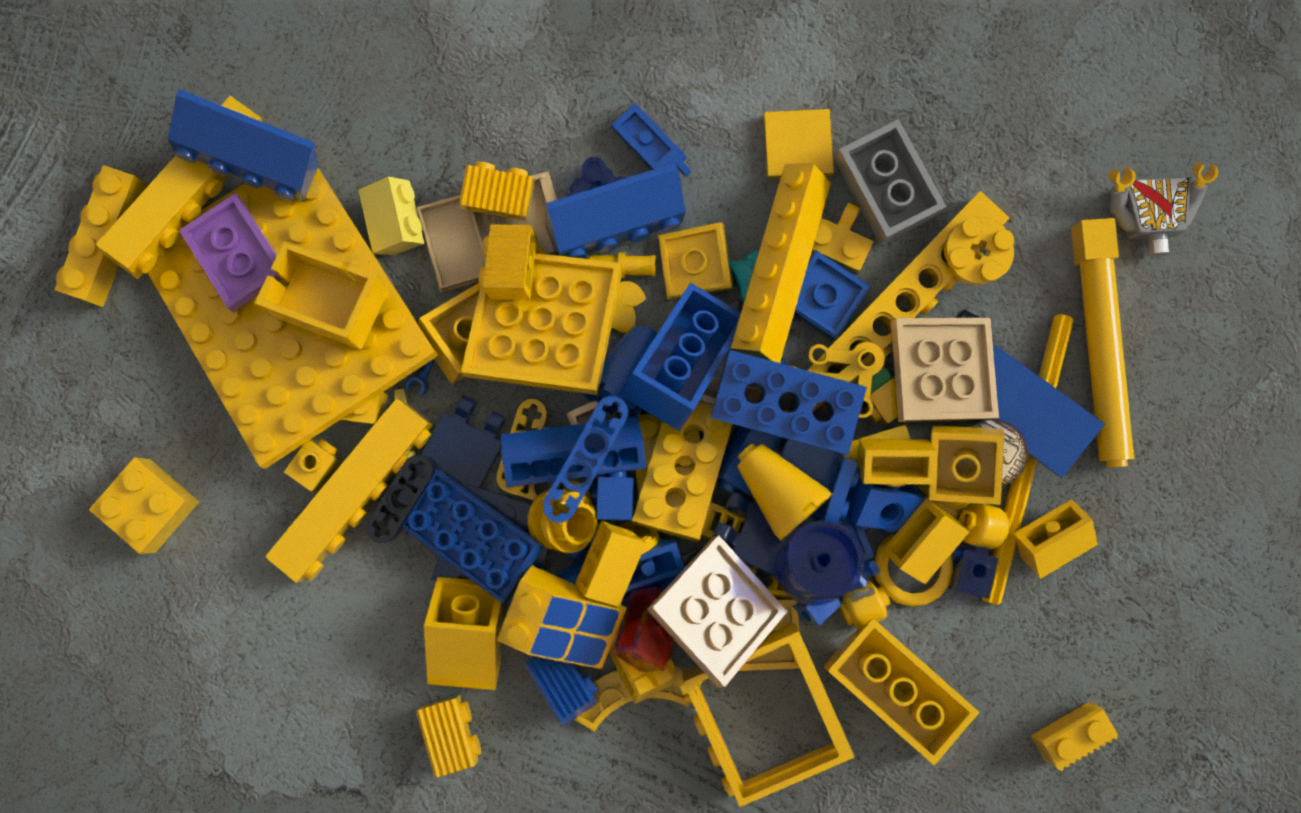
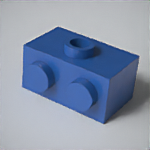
(614, 496)

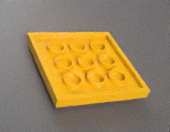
(554, 336)

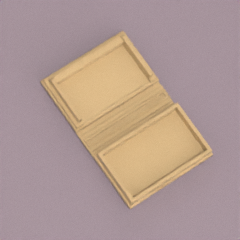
(457, 235)

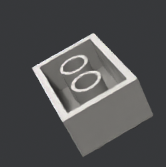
(889, 182)

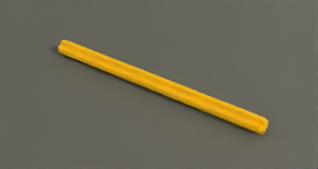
(1021, 486)

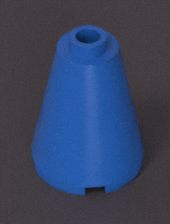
(619, 366)

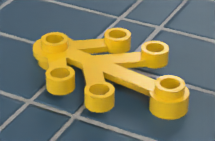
(854, 368)

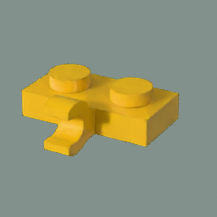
(840, 243)

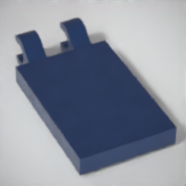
(461, 448)
(756, 541)

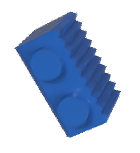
(563, 687)

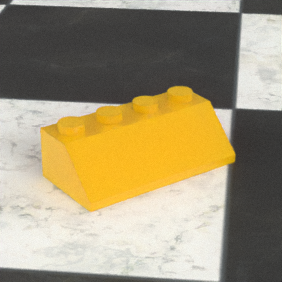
(901, 690)

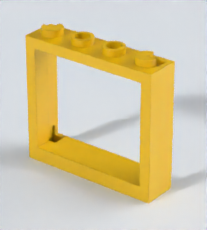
(791, 771)

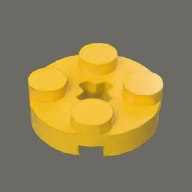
(996, 241)

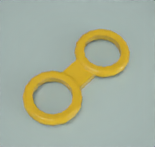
(944, 573)

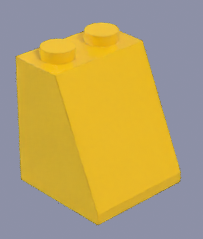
(463, 635)

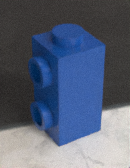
(729, 475)

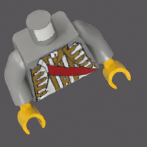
(1157, 206)

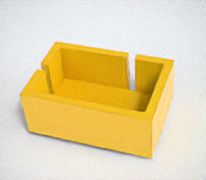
(322, 295)

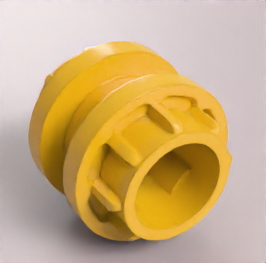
(563, 536)

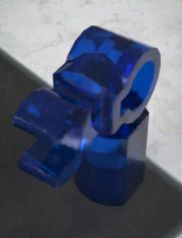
(592, 174)

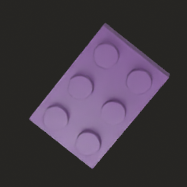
(231, 251)

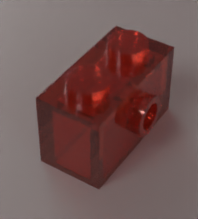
(641, 637)

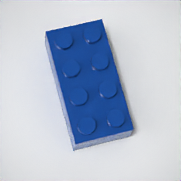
(683, 357)

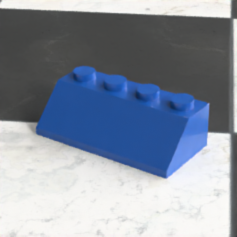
(242, 147)
(616, 213)

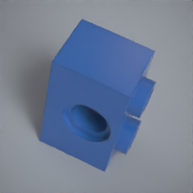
(883, 505)

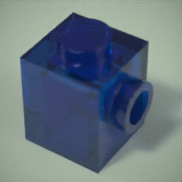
(973, 571)

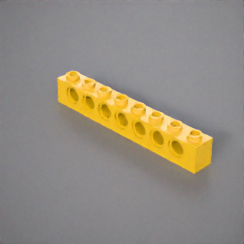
(909, 287)

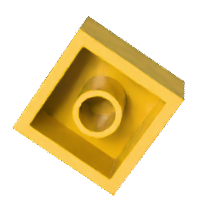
(967, 464)
(144, 505)

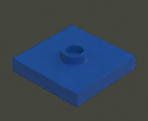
(828, 296)

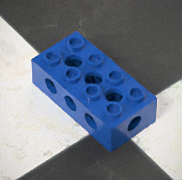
(807, 387)

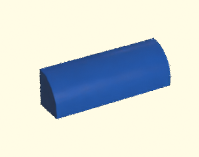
(541, 453)

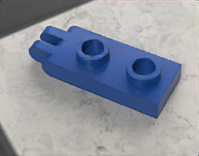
(648, 140)

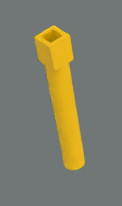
(1094, 252)

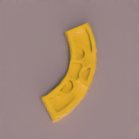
(614, 694)

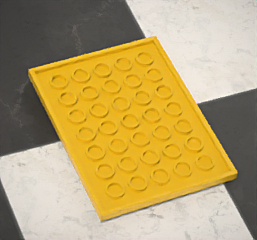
(273, 375)

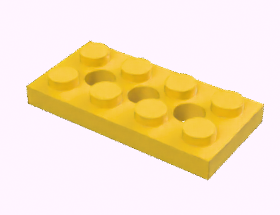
(697, 487)

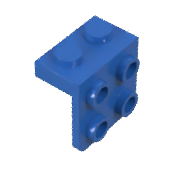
(830, 469)

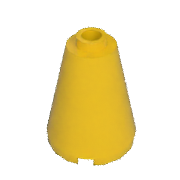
(780, 489)

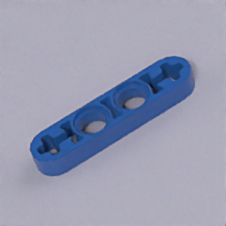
(581, 456)

